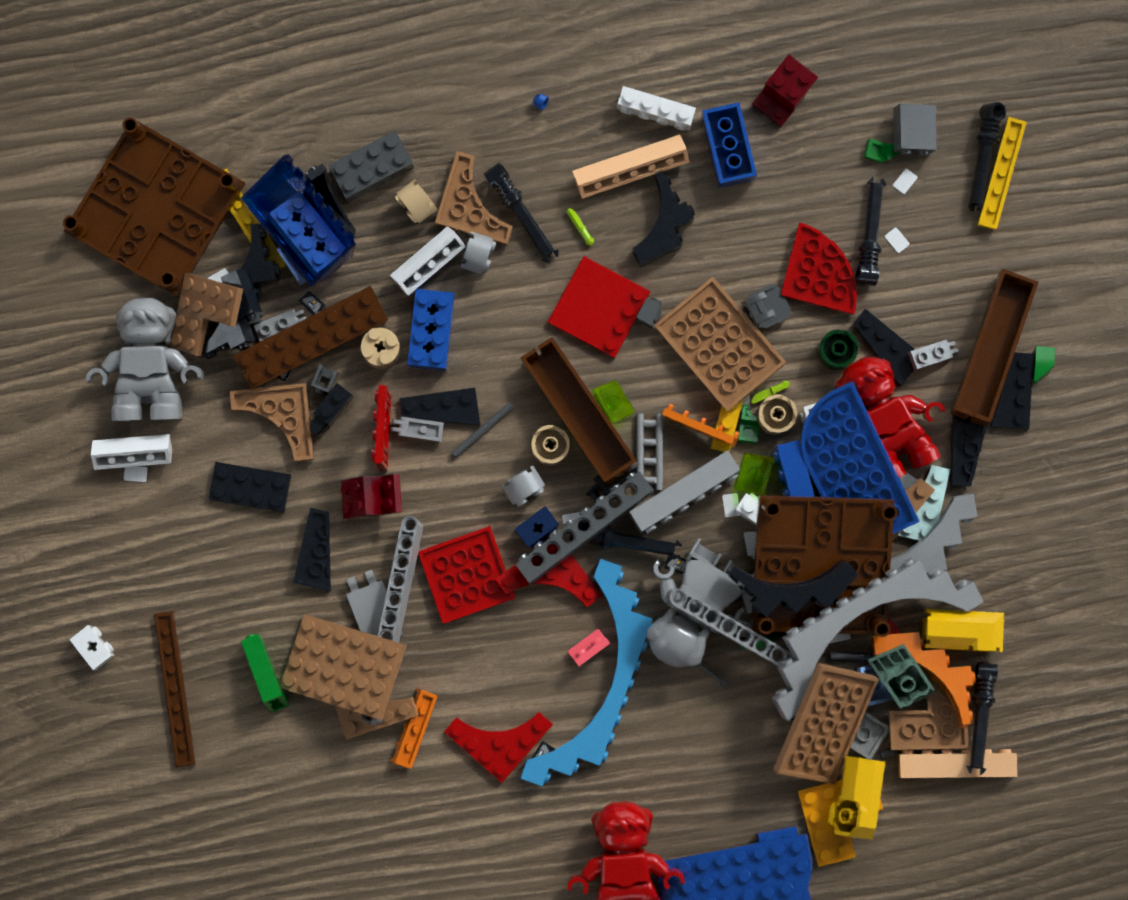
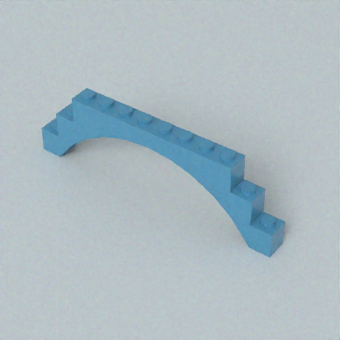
(631, 636)

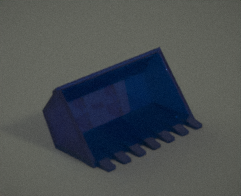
(278, 186)

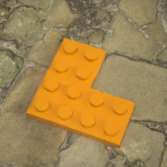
(816, 807)

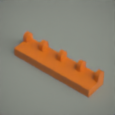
(700, 427)
(414, 729)

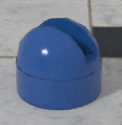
(540, 101)

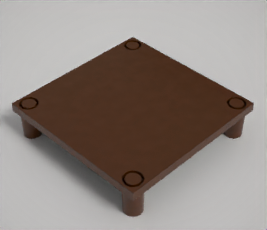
(154, 207)
(807, 537)

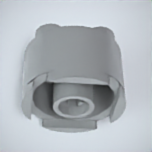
(477, 253)
(523, 485)

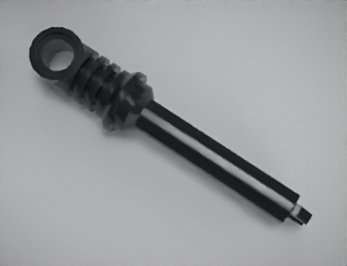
(987, 138)
(512, 198)
(867, 271)
(609, 537)
(983, 699)

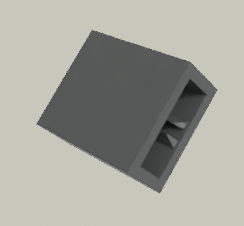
(914, 129)

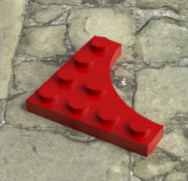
(565, 575)
(499, 750)

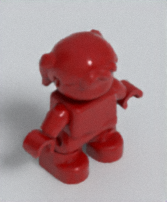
(893, 415)
(624, 868)

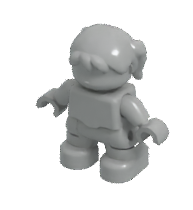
(145, 367)
(677, 638)

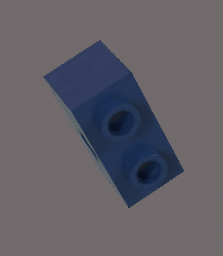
(542, 517)

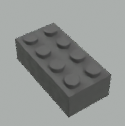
(371, 166)

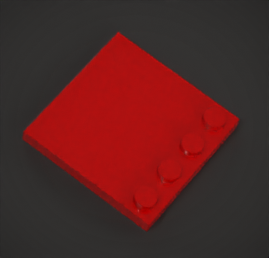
(599, 307)
(465, 574)

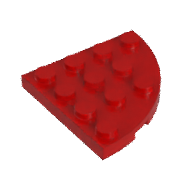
(819, 272)

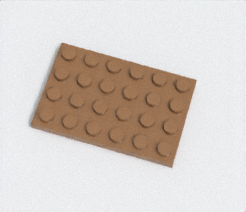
(720, 344)
(343, 666)
(826, 724)

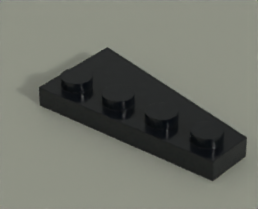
(886, 345)
(1015, 397)
(448, 406)
(314, 557)

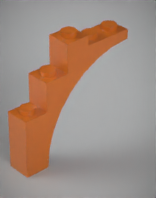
(934, 663)

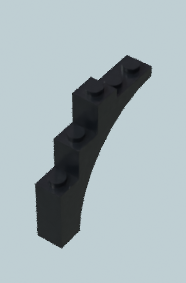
(824, 589)

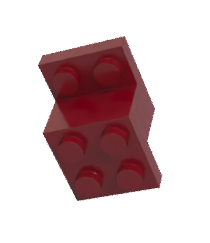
(784, 90)
(371, 496)

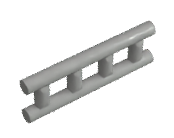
(657, 442)

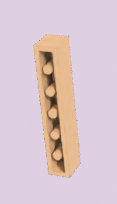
(630, 166)
(954, 765)

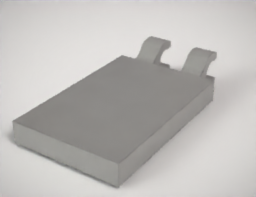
(368, 603)
(869, 736)

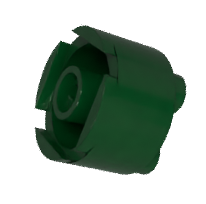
(841, 339)

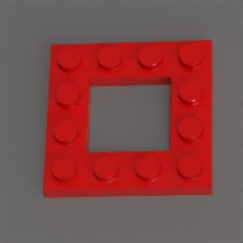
(382, 432)

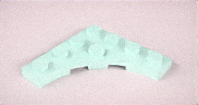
(931, 509)

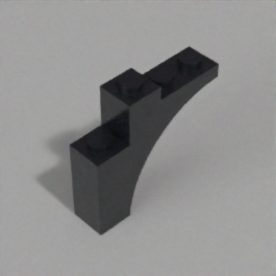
(321, 184)
(672, 216)
(257, 263)
(241, 336)

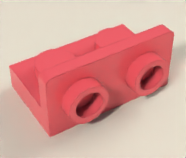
(588, 647)

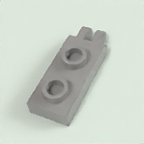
(275, 324)
(932, 354)
(419, 429)

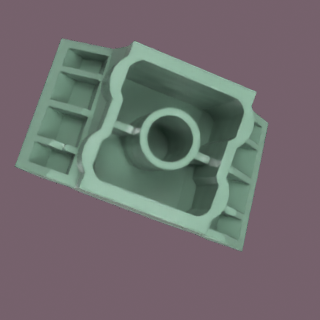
(902, 676)

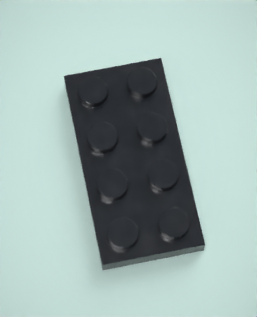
(250, 487)

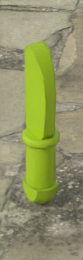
(581, 228)
(770, 391)

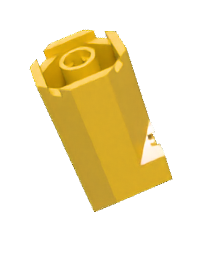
(963, 630)
(859, 798)

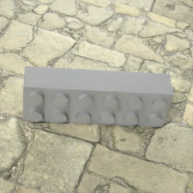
(687, 490)

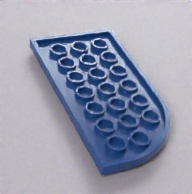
(849, 455)
(747, 872)

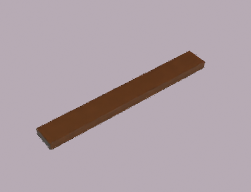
(174, 689)

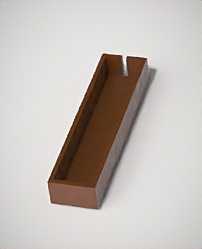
(310, 337)
(994, 347)
(579, 412)

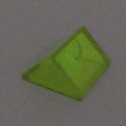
(613, 401)
(754, 474)

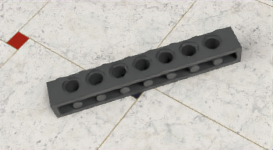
(533, 573)

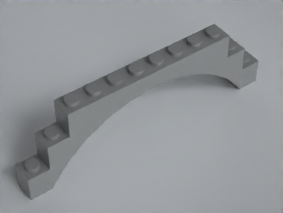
(928, 549)
(812, 638)

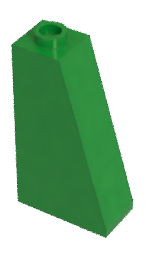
(264, 673)

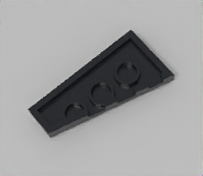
(965, 450)

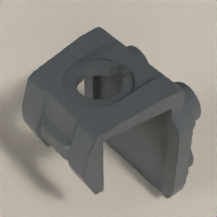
(767, 307)

